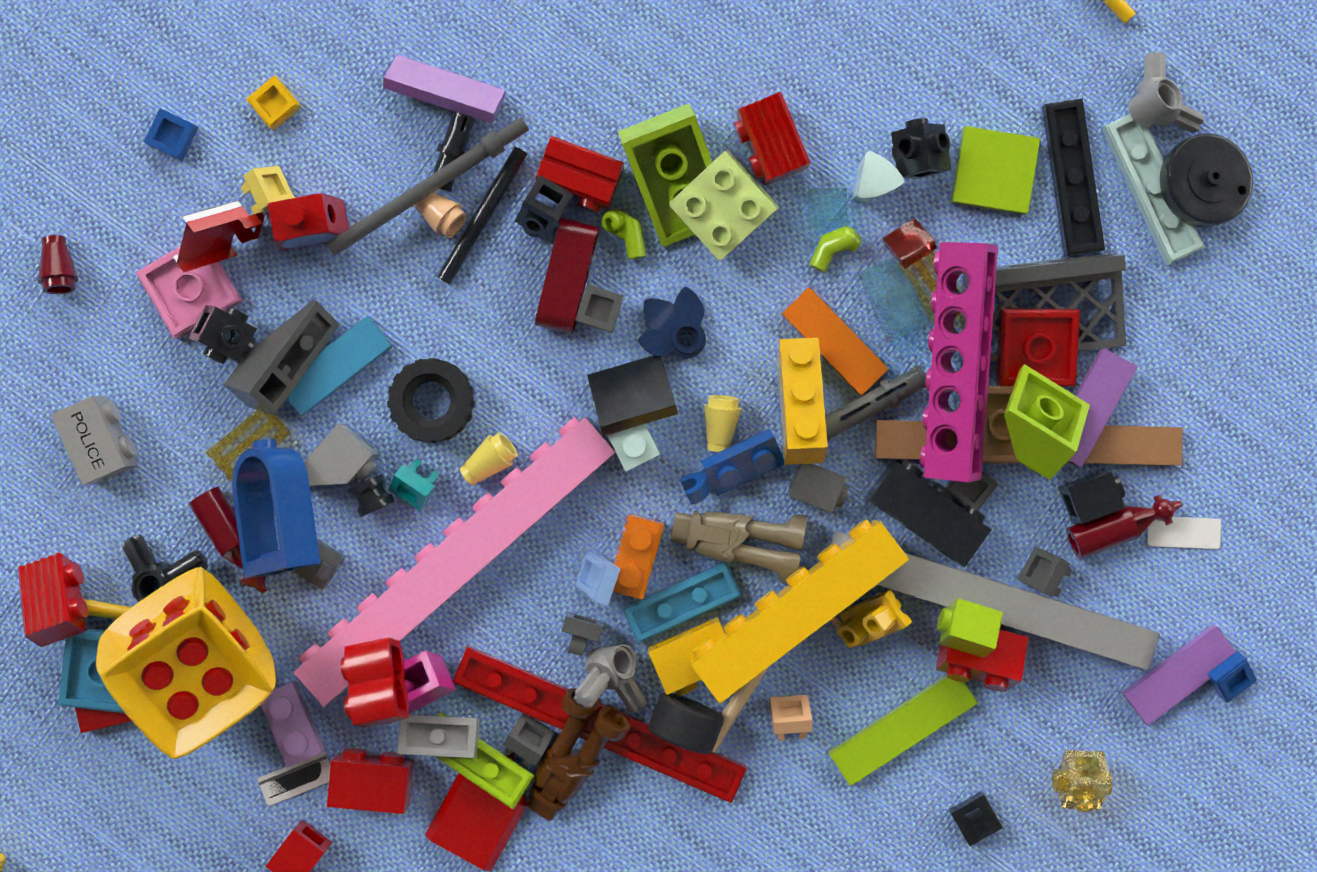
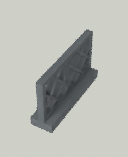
(1067, 271)

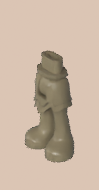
(721, 534)

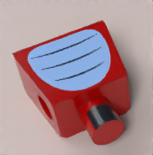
(306, 220)

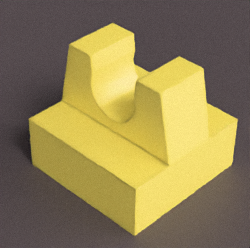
(266, 186)

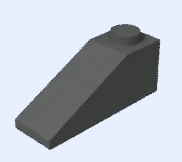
(280, 360)

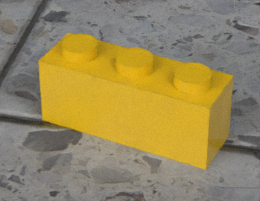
(801, 401)

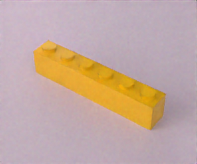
(798, 609)

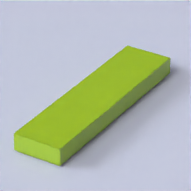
(901, 728)

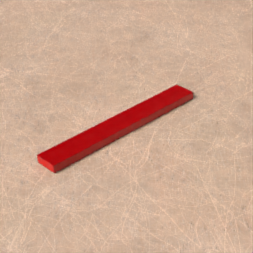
(543, 701)

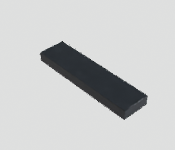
(1073, 177)

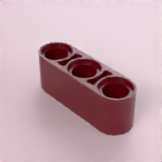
(566, 276)

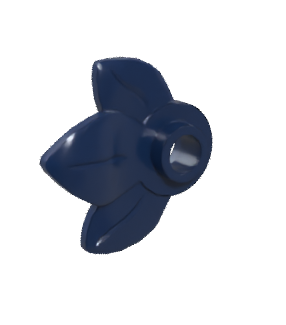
(670, 321)

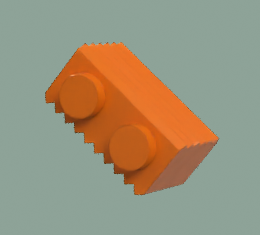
(637, 554)

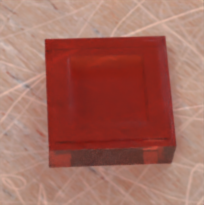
(909, 243)

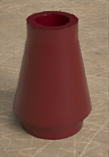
(56, 266)

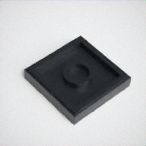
(631, 394)

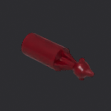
(221, 527)
(1118, 527)

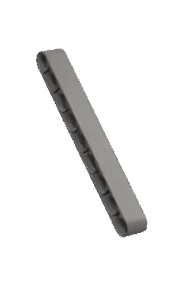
(1023, 609)

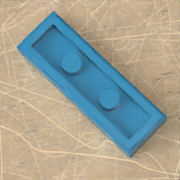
(339, 364)
(681, 602)

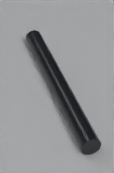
(482, 215)

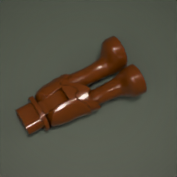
(566, 770)

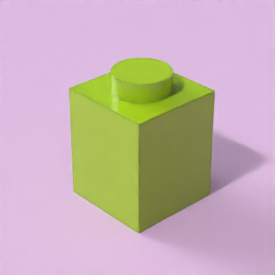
(969, 627)

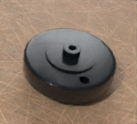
(1206, 180)

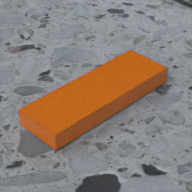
(837, 341)

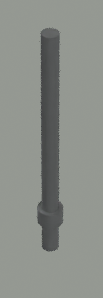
(491, 144)

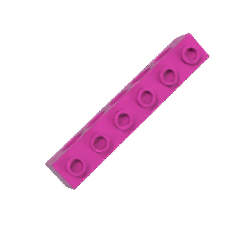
(974, 345)

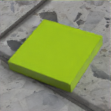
(995, 170)

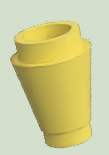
(721, 421)
(489, 458)

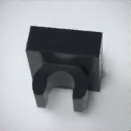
(975, 818)

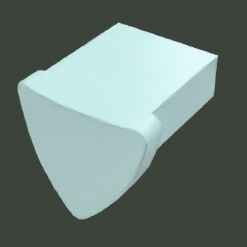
(875, 178)

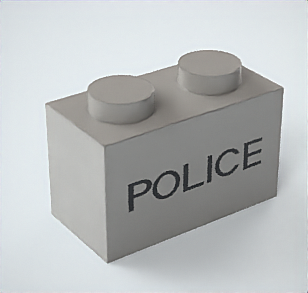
(95, 439)

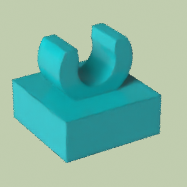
(411, 486)

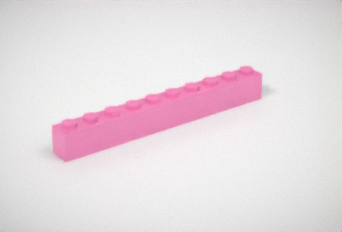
(462, 554)

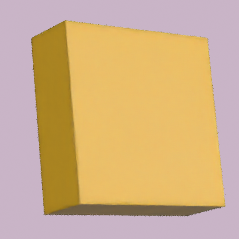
(273, 103)

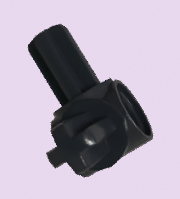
(148, 569)

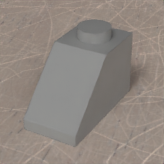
(341, 458)

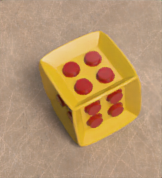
(185, 663)

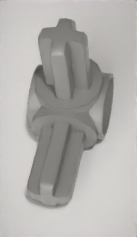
(1160, 99)
(610, 669)

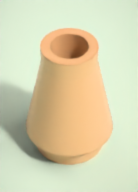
(441, 214)

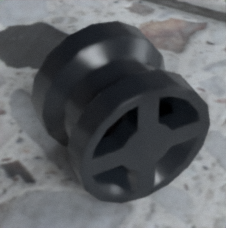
(371, 495)

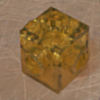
(1082, 780)

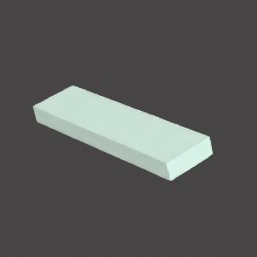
(1141, 168)

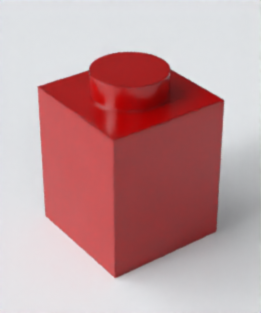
(299, 850)

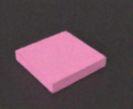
(183, 295)

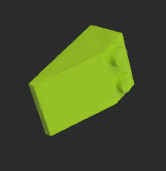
(665, 159)

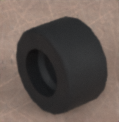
(686, 723)

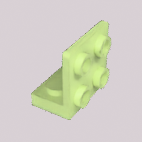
(723, 205)

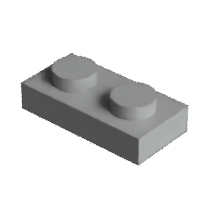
(439, 736)

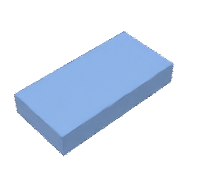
(597, 578)

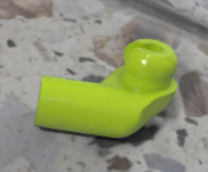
(628, 229)
(833, 242)

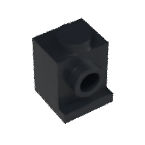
(537, 217)

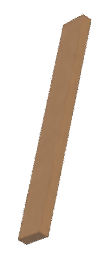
(1114, 446)

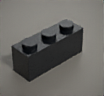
(929, 512)

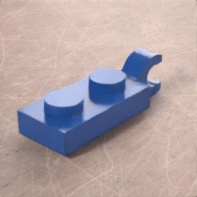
(734, 467)

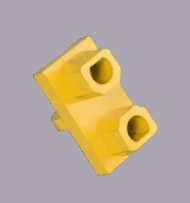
(872, 619)

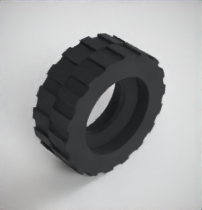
(402, 406)

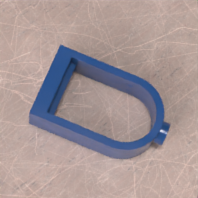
(291, 506)

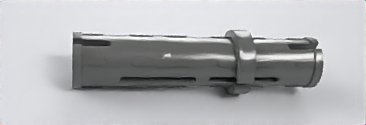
(912, 380)

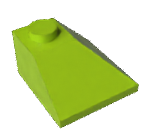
(1044, 422)

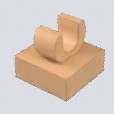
(791, 715)

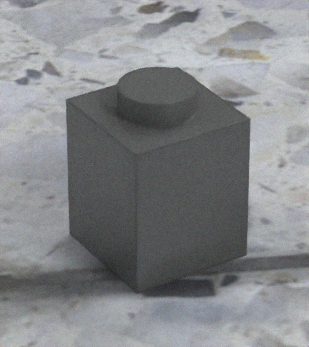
(818, 487)

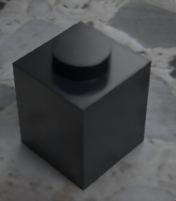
(1092, 496)

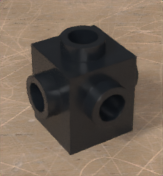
(921, 149)
(211, 332)

